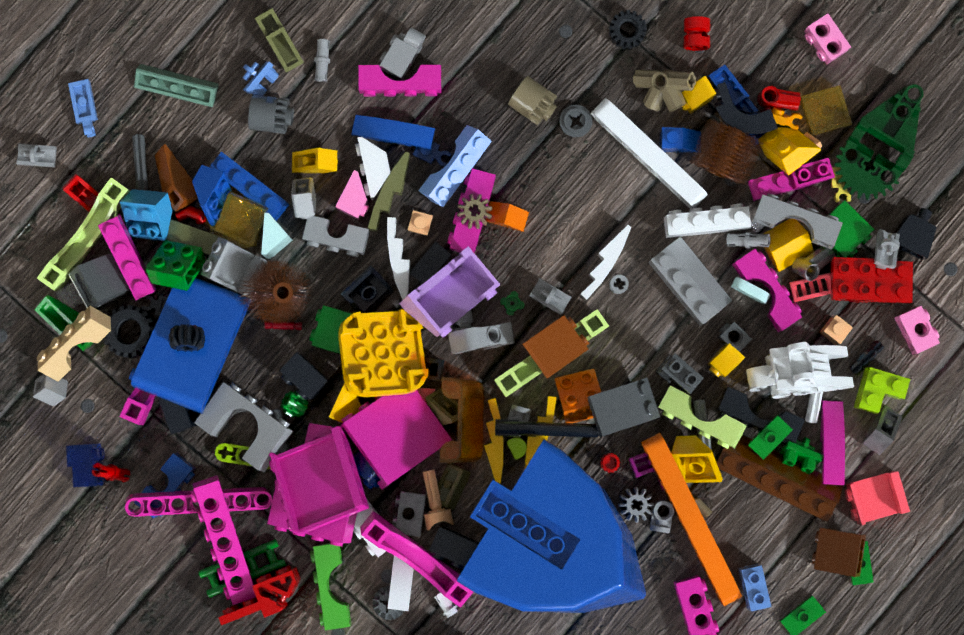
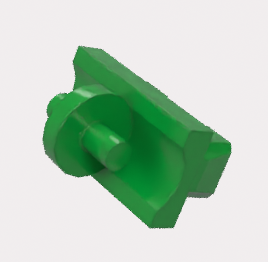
(802, 452)

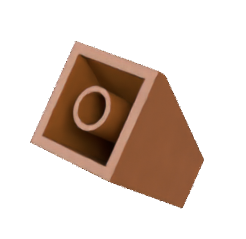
(556, 346)

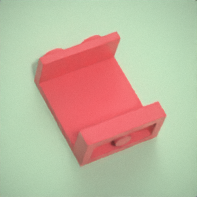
(876, 497)

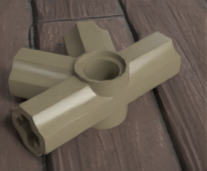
(664, 92)

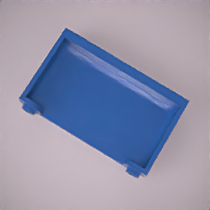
(190, 376)

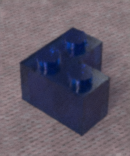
(81, 460)

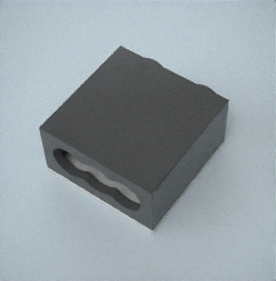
(99, 281)

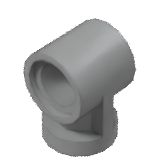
(519, 413)
(663, 523)

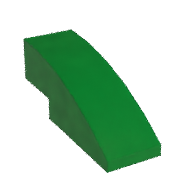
(58, 316)

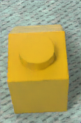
(699, 96)
(314, 161)
(725, 361)

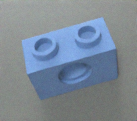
(754, 587)

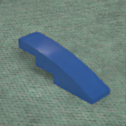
(737, 92)
(393, 131)

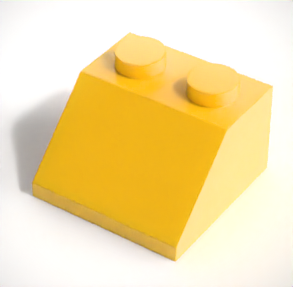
(788, 148)

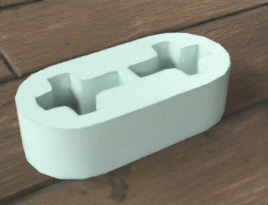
(750, 290)

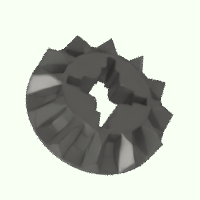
(575, 111)
(380, 608)

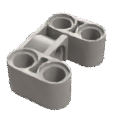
(481, 337)

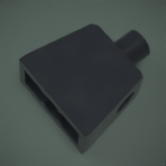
(917, 234)

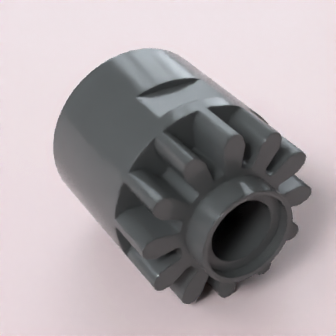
(270, 114)

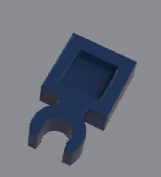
(429, 155)

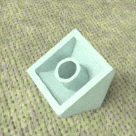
(273, 237)

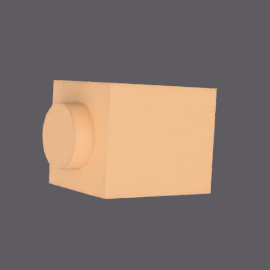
(836, 330)

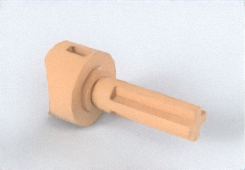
(437, 513)

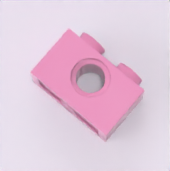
(907, 323)

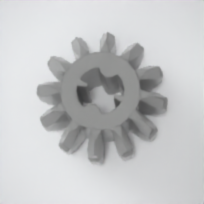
(633, 511)

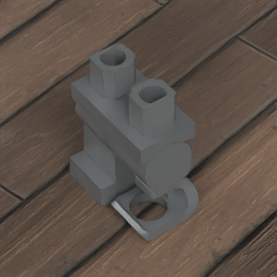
(678, 370)

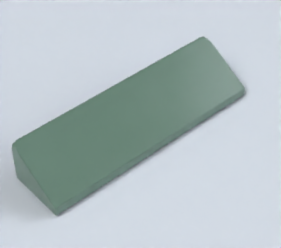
(175, 85)

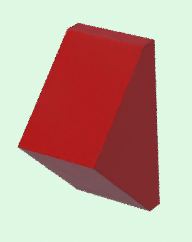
(81, 191)

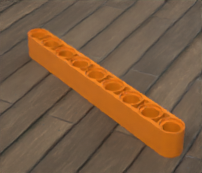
(691, 519)

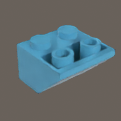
(147, 214)

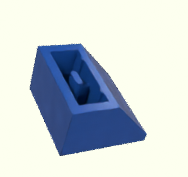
(211, 191)

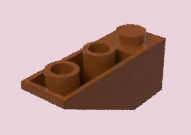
(174, 179)

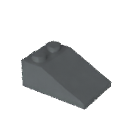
(623, 407)

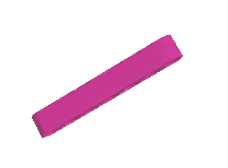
(188, 506)

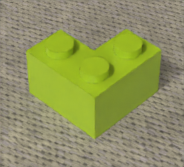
(875, 385)

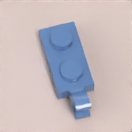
(83, 105)

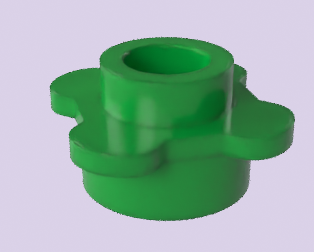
(510, 309)

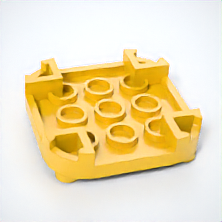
(382, 353)

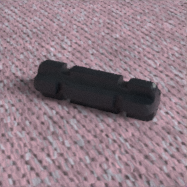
(866, 358)

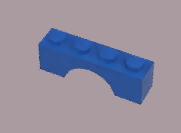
(249, 185)

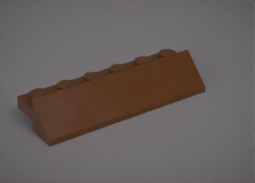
(780, 480)

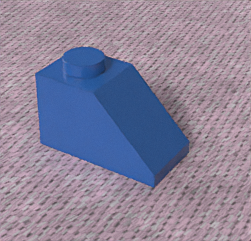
(679, 140)

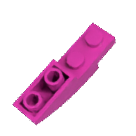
(782, 183)

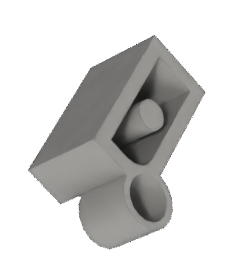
(402, 53)

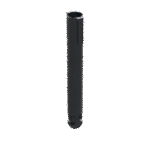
(514, 428)

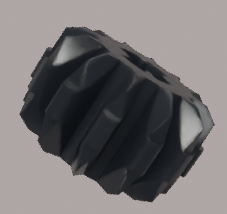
(186, 338)

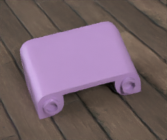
(451, 293)

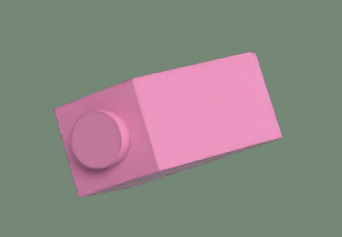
(353, 199)

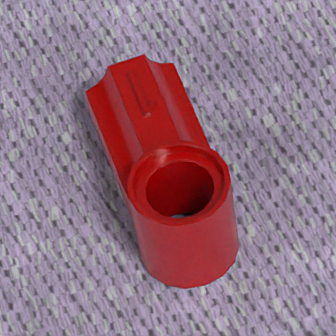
(780, 99)

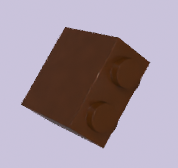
(839, 551)

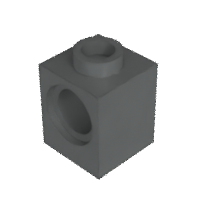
(743, 337)

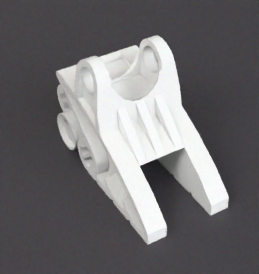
(799, 371)

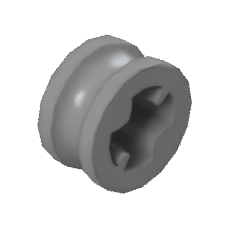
(615, 289)

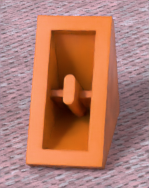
(507, 216)

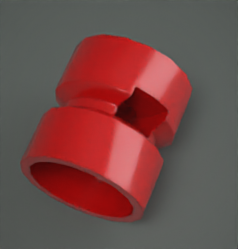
(697, 36)

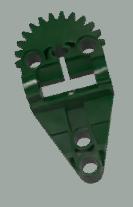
(891, 129)

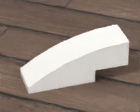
(400, 585)

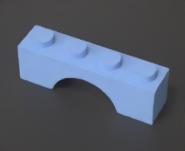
(468, 150)

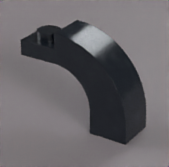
(748, 122)

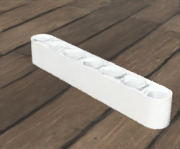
(649, 153)

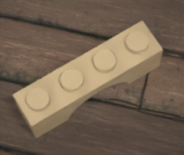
(88, 327)

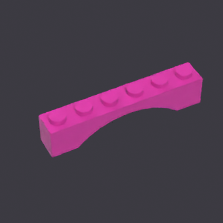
(392, 540)

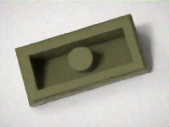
(452, 485)

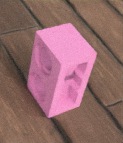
(831, 36)

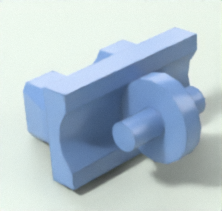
(266, 71)

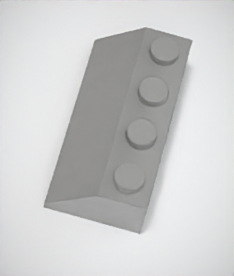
(690, 281)

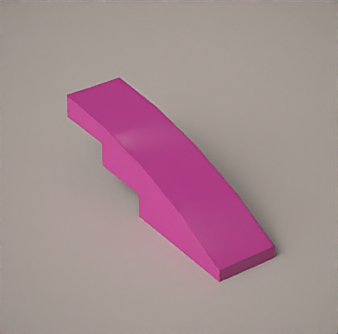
(833, 442)

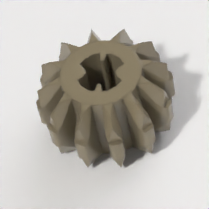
(467, 214)

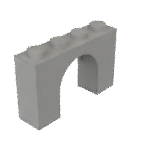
(271, 432)

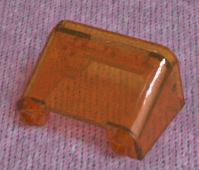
(470, 420)

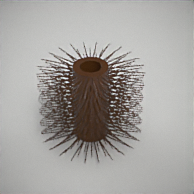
(726, 152)
(277, 292)

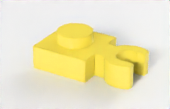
(835, 184)

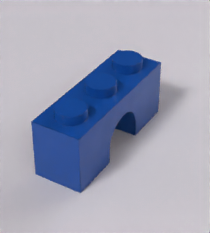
(178, 472)

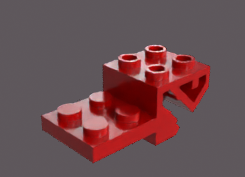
(863, 283)
(266, 593)

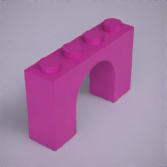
(338, 531)

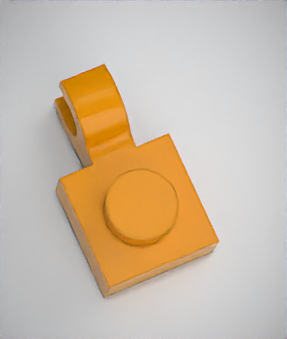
(783, 119)

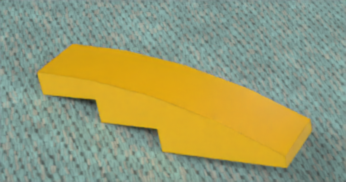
(534, 442)
(495, 449)

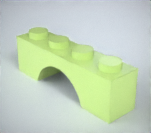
(725, 429)

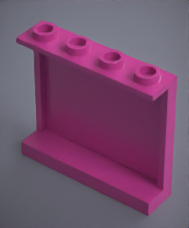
(395, 434)
(318, 482)

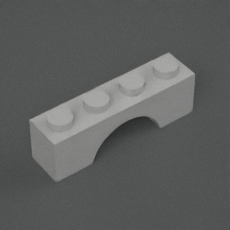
(822, 229)

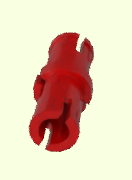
(111, 472)

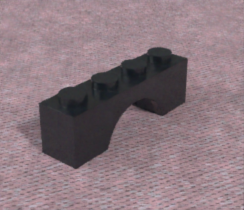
(736, 405)

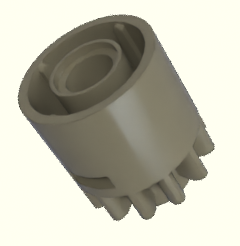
(533, 101)

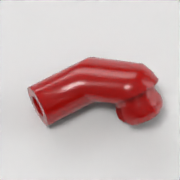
(193, 213)

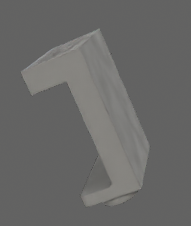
(230, 264)

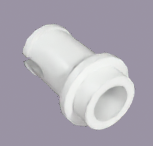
(446, 605)

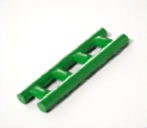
(249, 557)

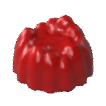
(610, 462)

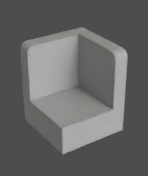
(50, 390)

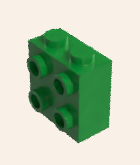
(852, 232)
(175, 265)
(328, 329)

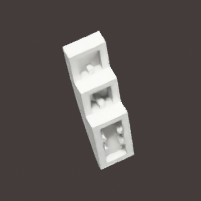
(608, 256)
(399, 266)

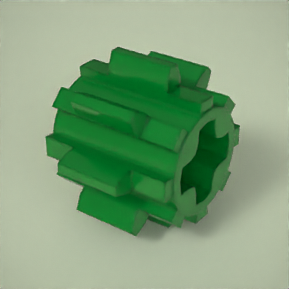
(294, 404)

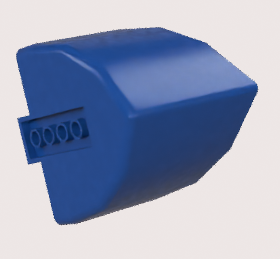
(553, 542)

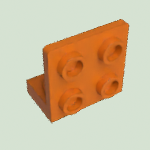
(573, 394)

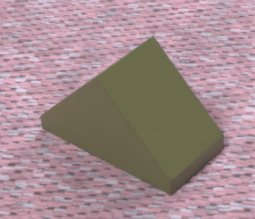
(443, 408)

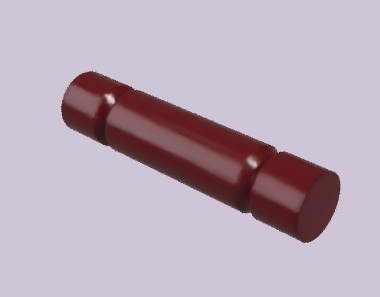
(289, 326)

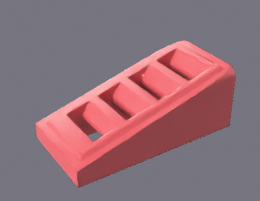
(794, 291)

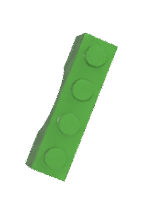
(334, 612)

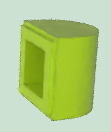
(517, 447)

